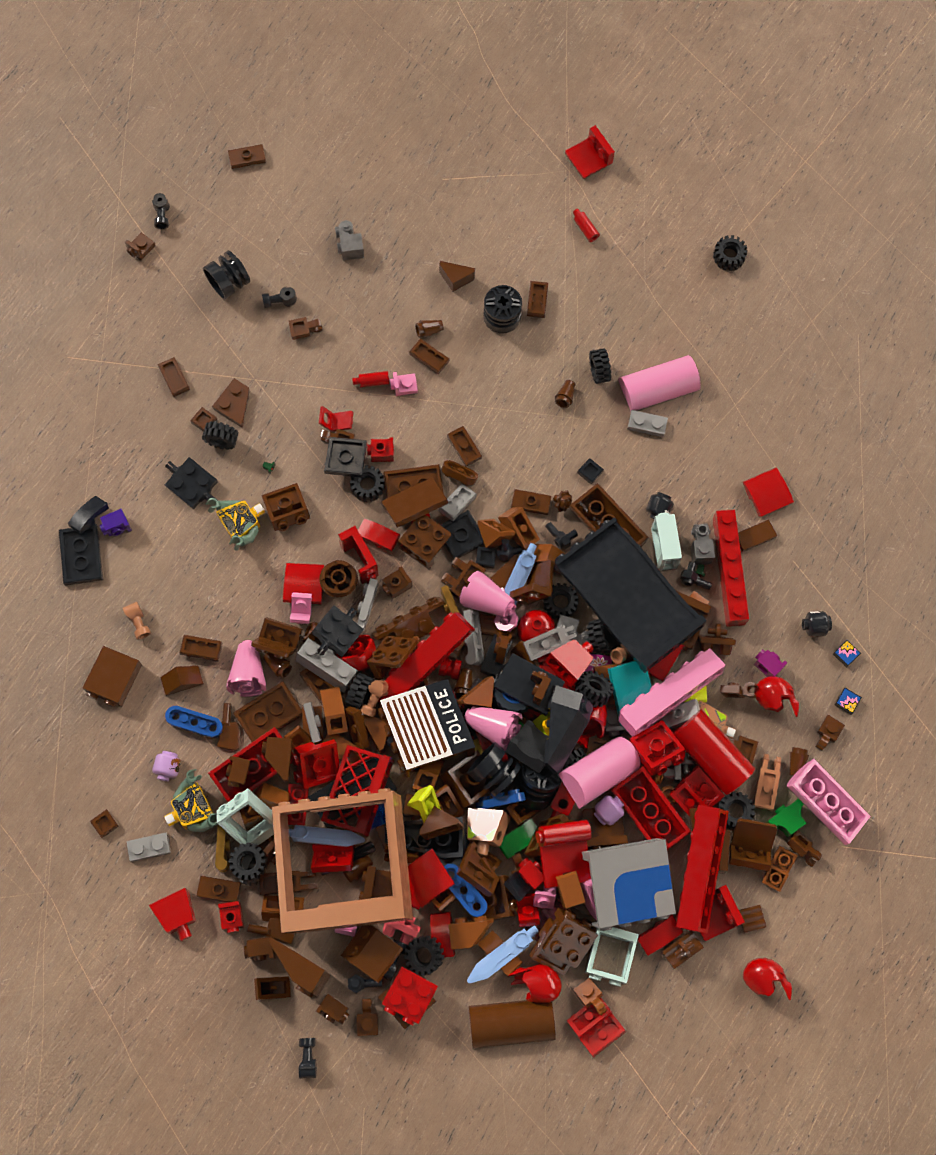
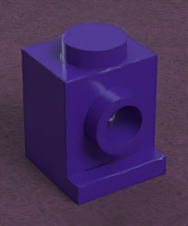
(114, 523)

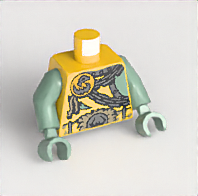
(237, 519)
(191, 806)

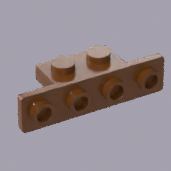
(412, 624)

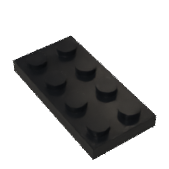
(352, 789)

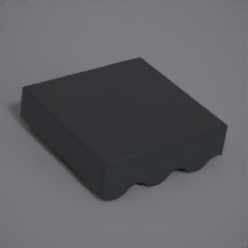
(517, 886)

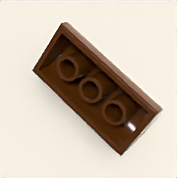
(597, 506)
(511, 1023)

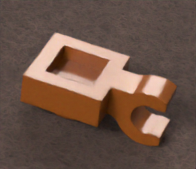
(589, 995)

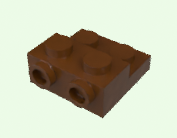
(286, 507)
(500, 903)
(538, 953)

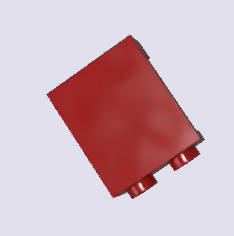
(352, 539)

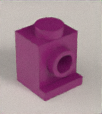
(769, 663)

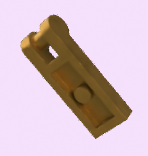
(222, 846)

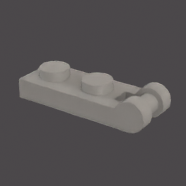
(474, 641)

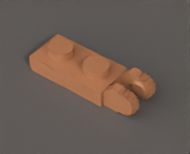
(767, 784)

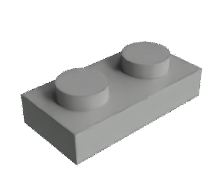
(647, 423)
(148, 847)

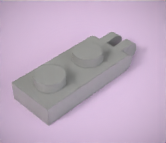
(365, 607)
(548, 641)

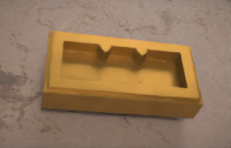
(450, 605)

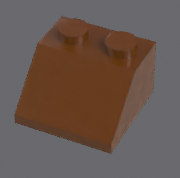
(278, 755)
(461, 784)
(371, 952)

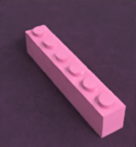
(671, 693)

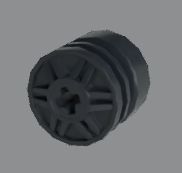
(229, 273)
(502, 309)
(497, 772)
(537, 787)

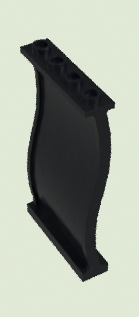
(629, 594)

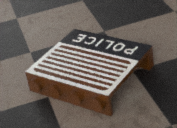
(425, 726)

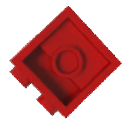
(658, 748)
(315, 763)
(409, 996)

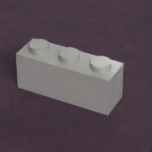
(326, 666)

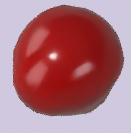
(772, 691)
(595, 726)
(761, 975)
(541, 981)

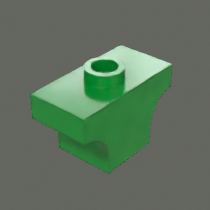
(788, 818)

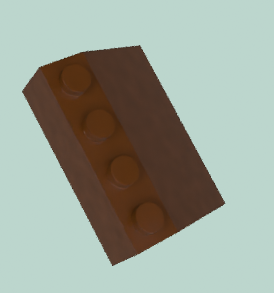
(303, 972)

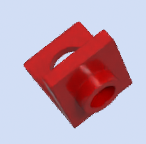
(336, 421)

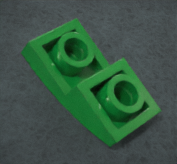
(518, 838)

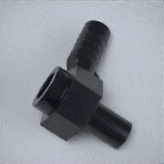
(562, 540)
(506, 552)
(689, 577)
(358, 983)

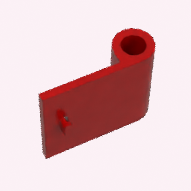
(562, 850)

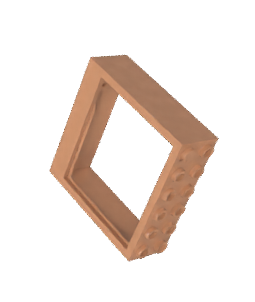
(346, 913)

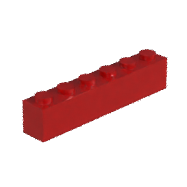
(730, 568)
(428, 654)
(702, 869)

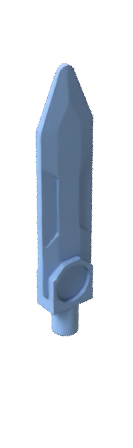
(522, 569)
(325, 836)
(502, 955)

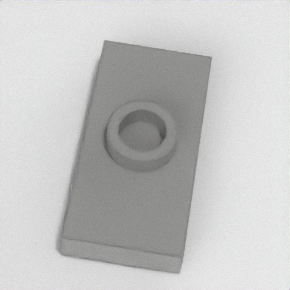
(457, 502)
(681, 714)
(313, 722)

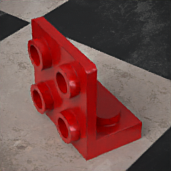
(591, 153)
(724, 914)

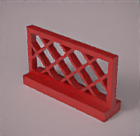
(378, 782)

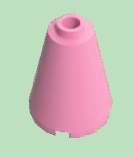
(486, 596)
(246, 672)
(494, 724)

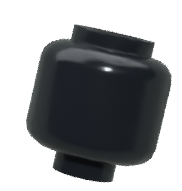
(659, 504)
(817, 623)

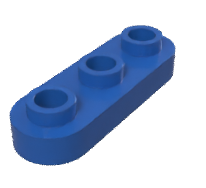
(186, 718)
(500, 799)
(471, 897)

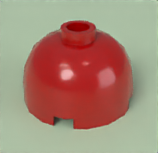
(534, 624)
(359, 653)

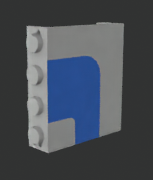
(631, 883)

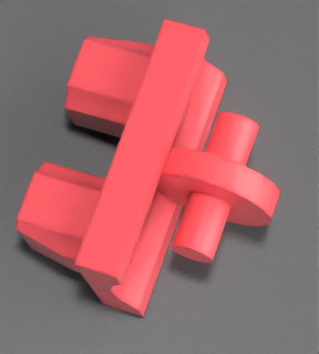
(409, 930)

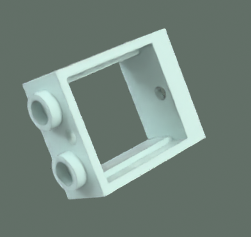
(666, 542)
(258, 833)
(617, 934)

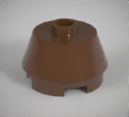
(338, 578)

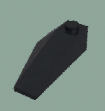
(567, 722)
(445, 846)

